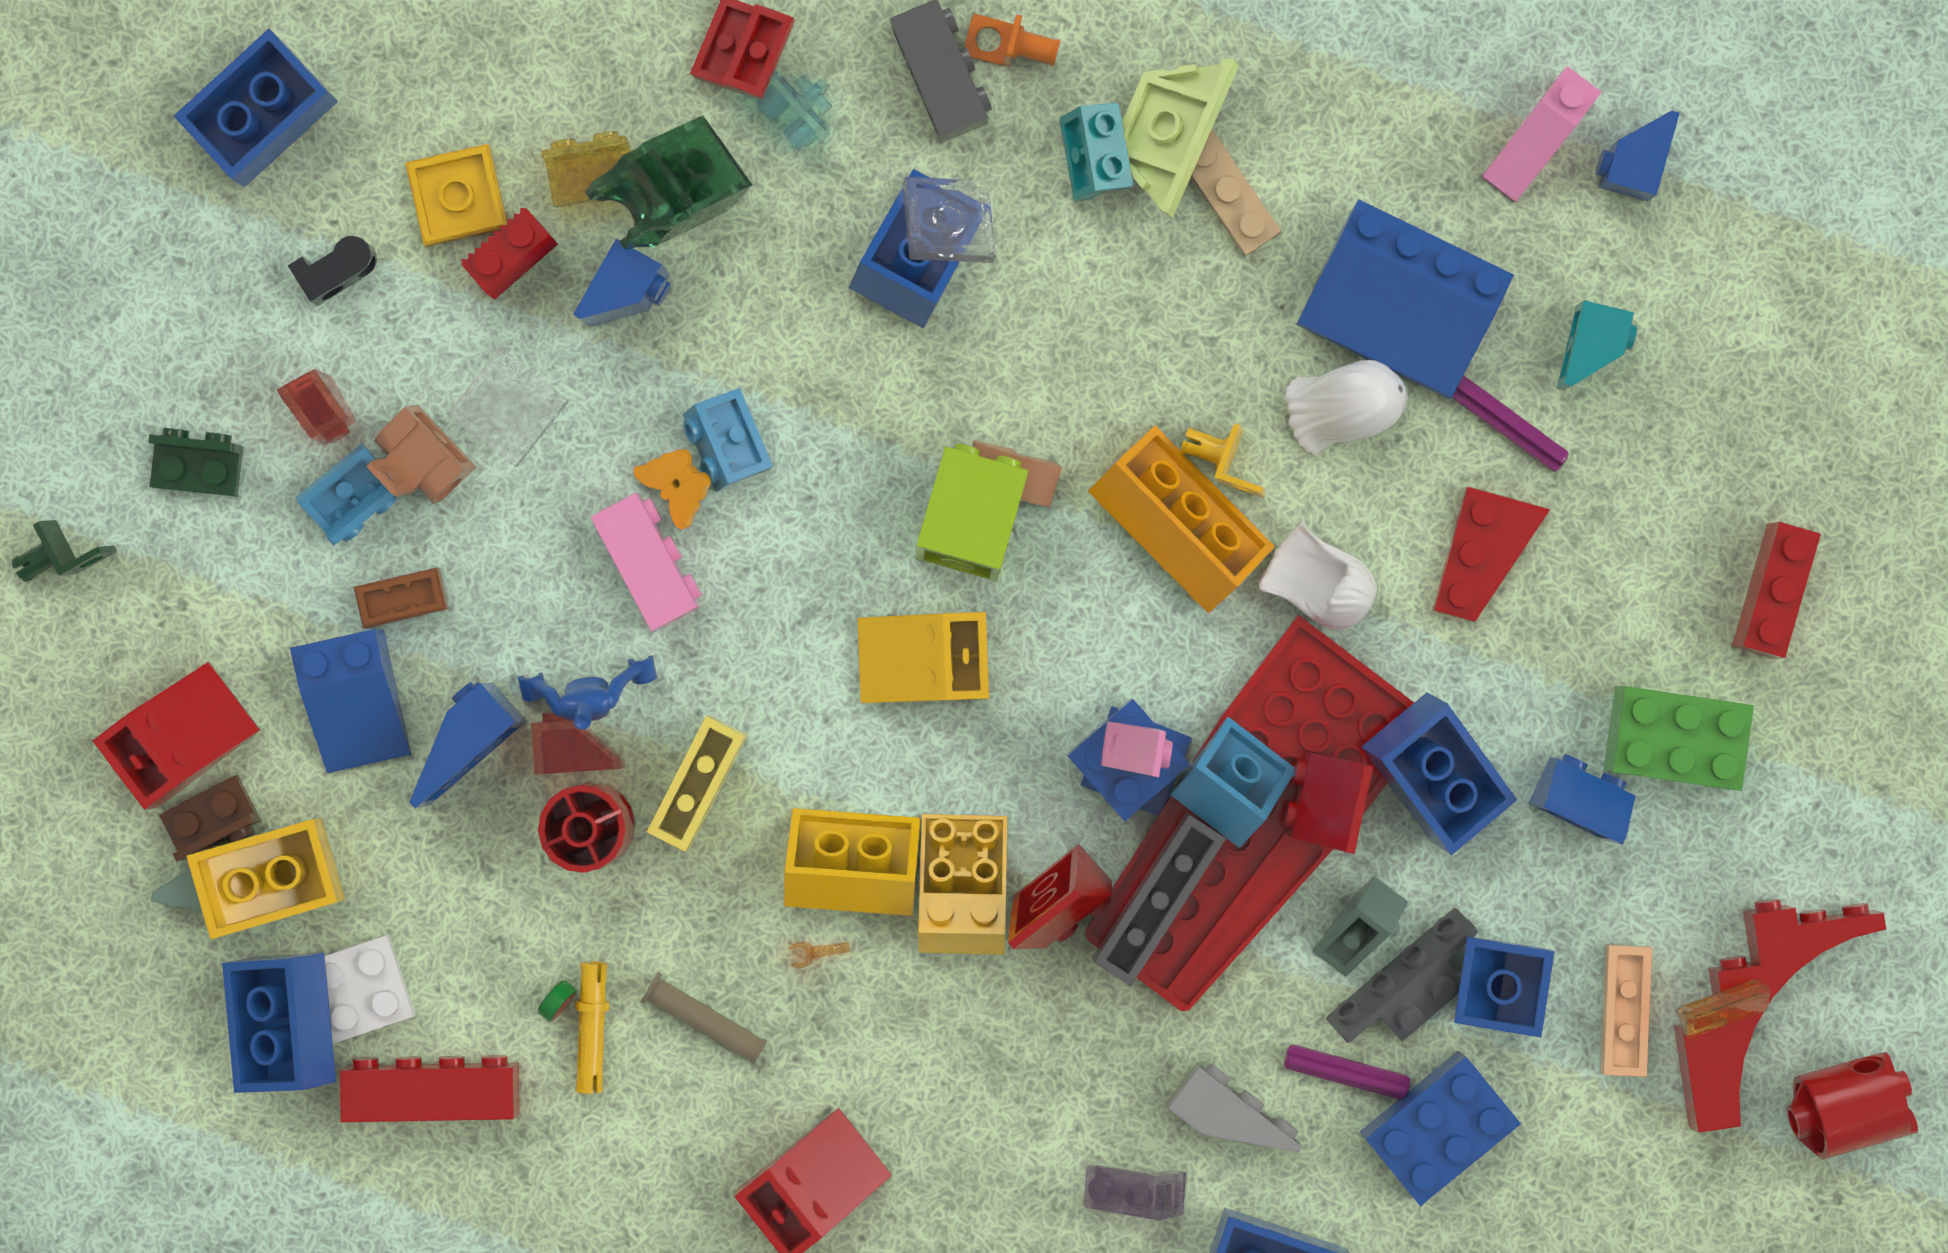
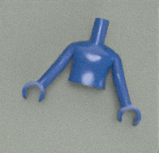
(587, 697)

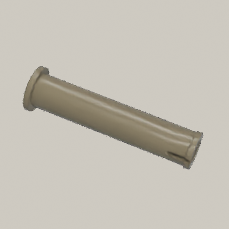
(704, 1019)

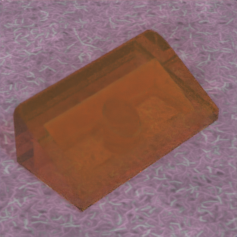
(1723, 1008)

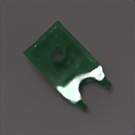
(673, 183)

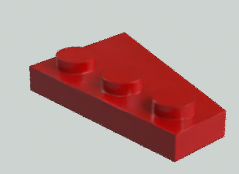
(1483, 549)

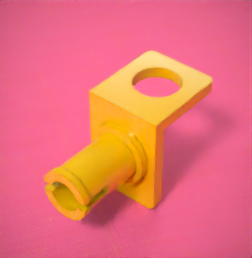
(1222, 454)

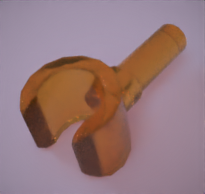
(818, 951)

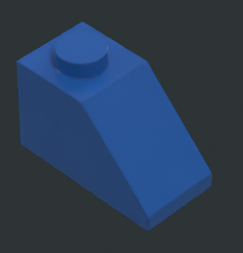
(1638, 159)

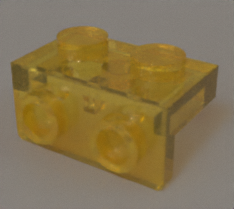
(575, 166)

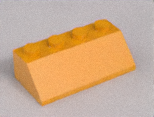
(1181, 519)

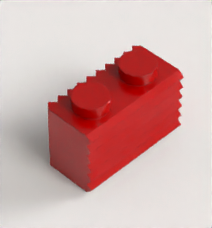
(509, 253)

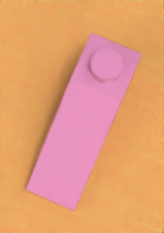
(1541, 133)

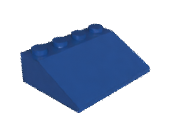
(1404, 299)

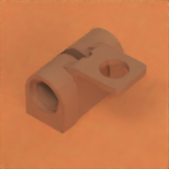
(419, 457)

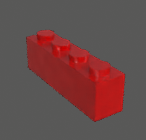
(429, 1091)

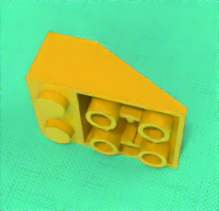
(923, 657)
(962, 884)

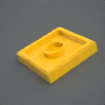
(456, 195)

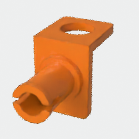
(1013, 42)

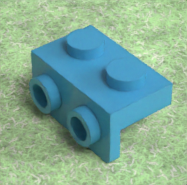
(346, 496)

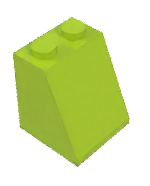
(971, 512)

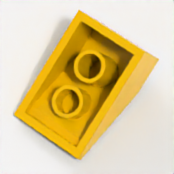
(265, 877)

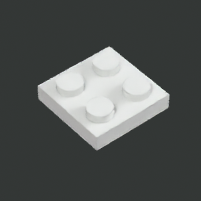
(365, 989)

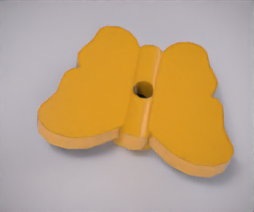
(663, 475)

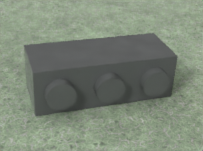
(941, 70)

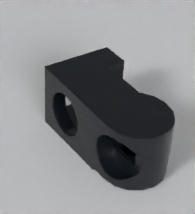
(335, 272)

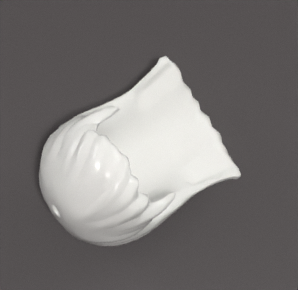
(1344, 404)
(1320, 580)

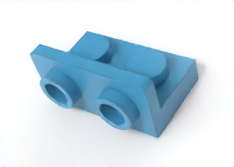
(726, 439)

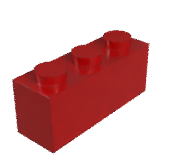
(1776, 590)

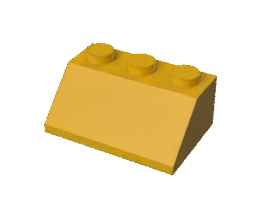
(851, 862)

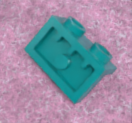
(1095, 150)

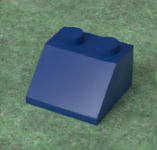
(623, 287)
(1583, 799)
(1504, 986)

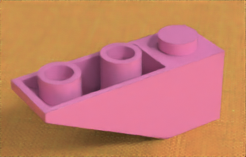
(1136, 749)

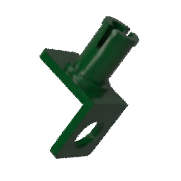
(56, 552)

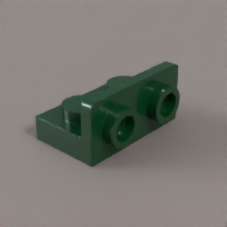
(196, 464)

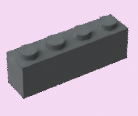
(1158, 899)

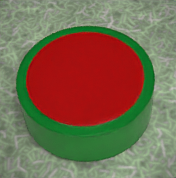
(557, 1001)

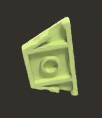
(1171, 124)

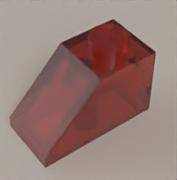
(318, 406)
(565, 748)

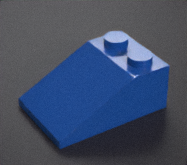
(895, 280)
(351, 699)
(467, 735)

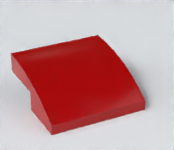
(742, 47)

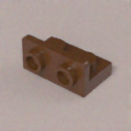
(210, 818)

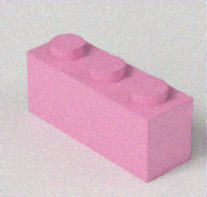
(647, 561)

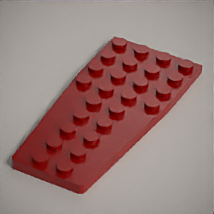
(1295, 702)

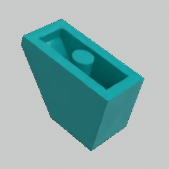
(1595, 339)

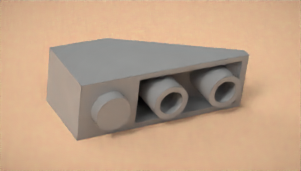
(1220, 1112)

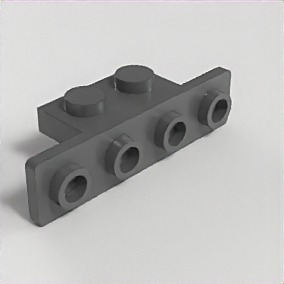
(1410, 985)

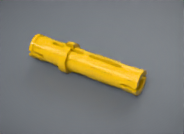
(592, 1011)

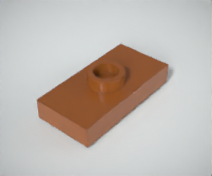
(401, 598)

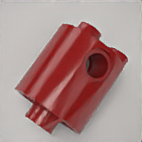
(566, 833)
(1851, 1106)

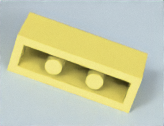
(697, 783)

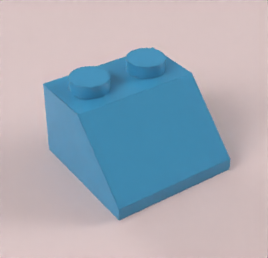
(1234, 782)

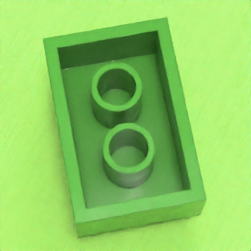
(1678, 737)

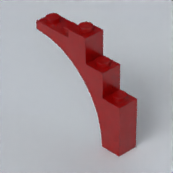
(1777, 949)

